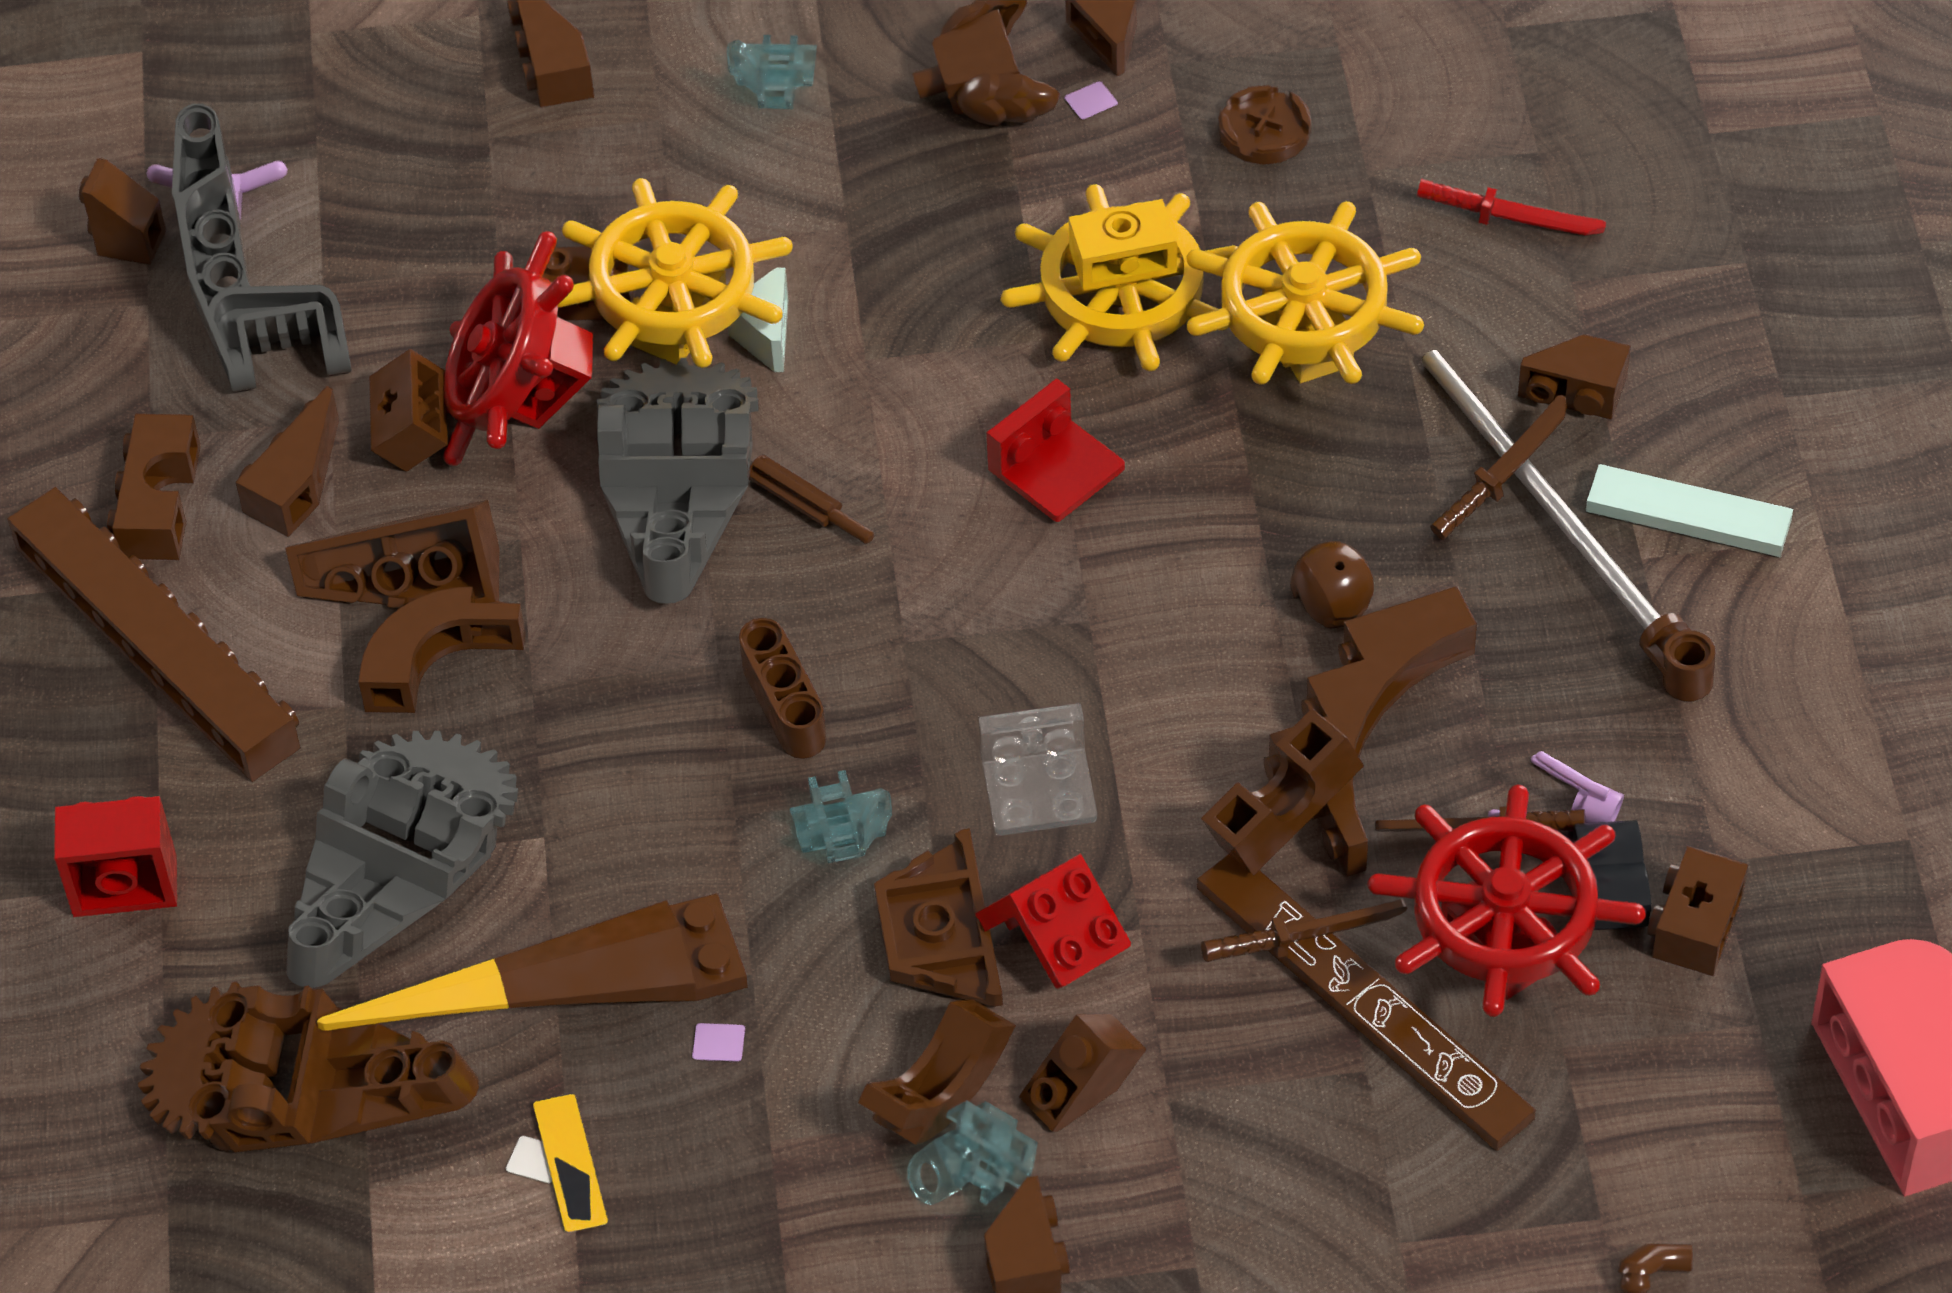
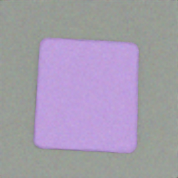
(1091, 100)
(718, 1042)

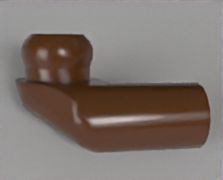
(1652, 1258)

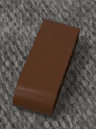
(782, 688)

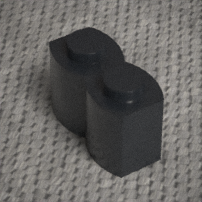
(1619, 869)

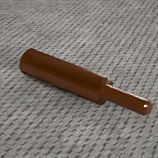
(805, 497)

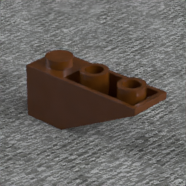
(555, 52)
(291, 472)

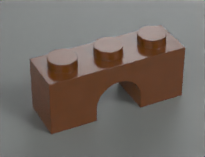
(156, 454)
(1311, 772)

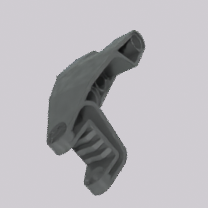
(240, 313)

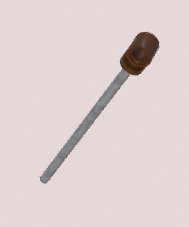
(1677, 651)

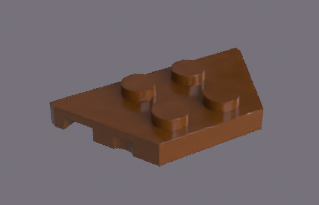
(933, 927)

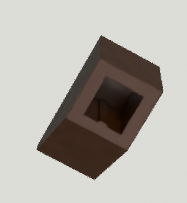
(121, 214)
(1581, 369)
(1082, 1069)
(1022, 1247)

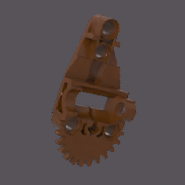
(343, 1083)

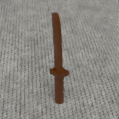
(1490, 482)
(1555, 819)
(1281, 935)

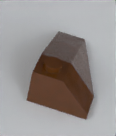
(403, 559)

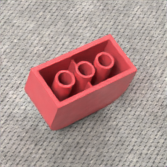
(1891, 1042)

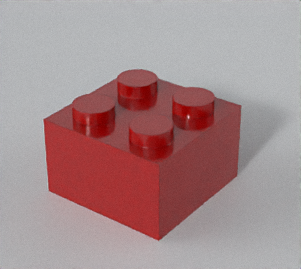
(116, 856)

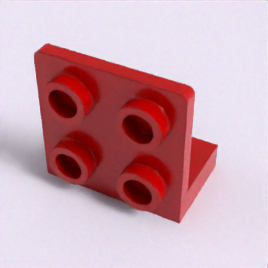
(1049, 455)
(1063, 921)

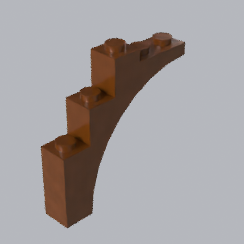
(1380, 662)

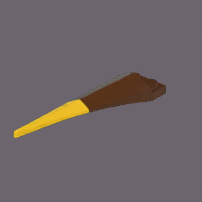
(636, 957)

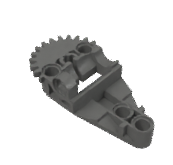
(669, 504)
(370, 888)

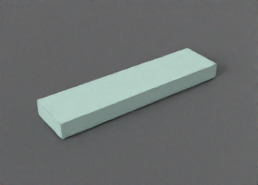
(1689, 510)

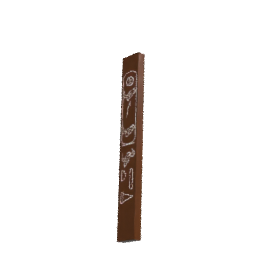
(1374, 1007)

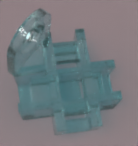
(754, 69)
(829, 824)
(979, 1135)

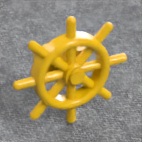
(1120, 257)
(684, 292)
(1301, 311)

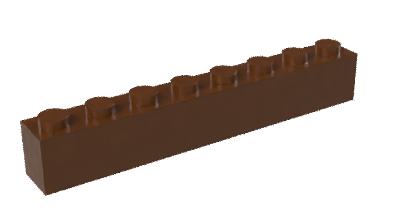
(156, 633)

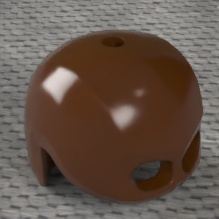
(1333, 583)

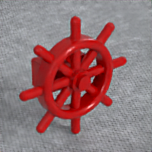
(513, 353)
(1491, 922)

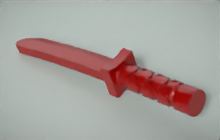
(1492, 206)

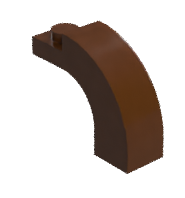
(426, 632)
(944, 1075)

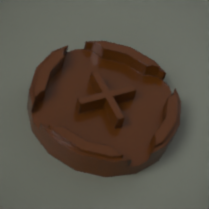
(1264, 125)

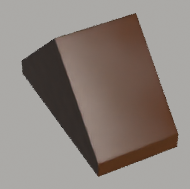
(1105, 27)

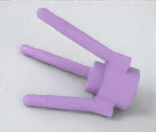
(1599, 802)

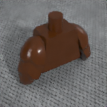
(981, 69)

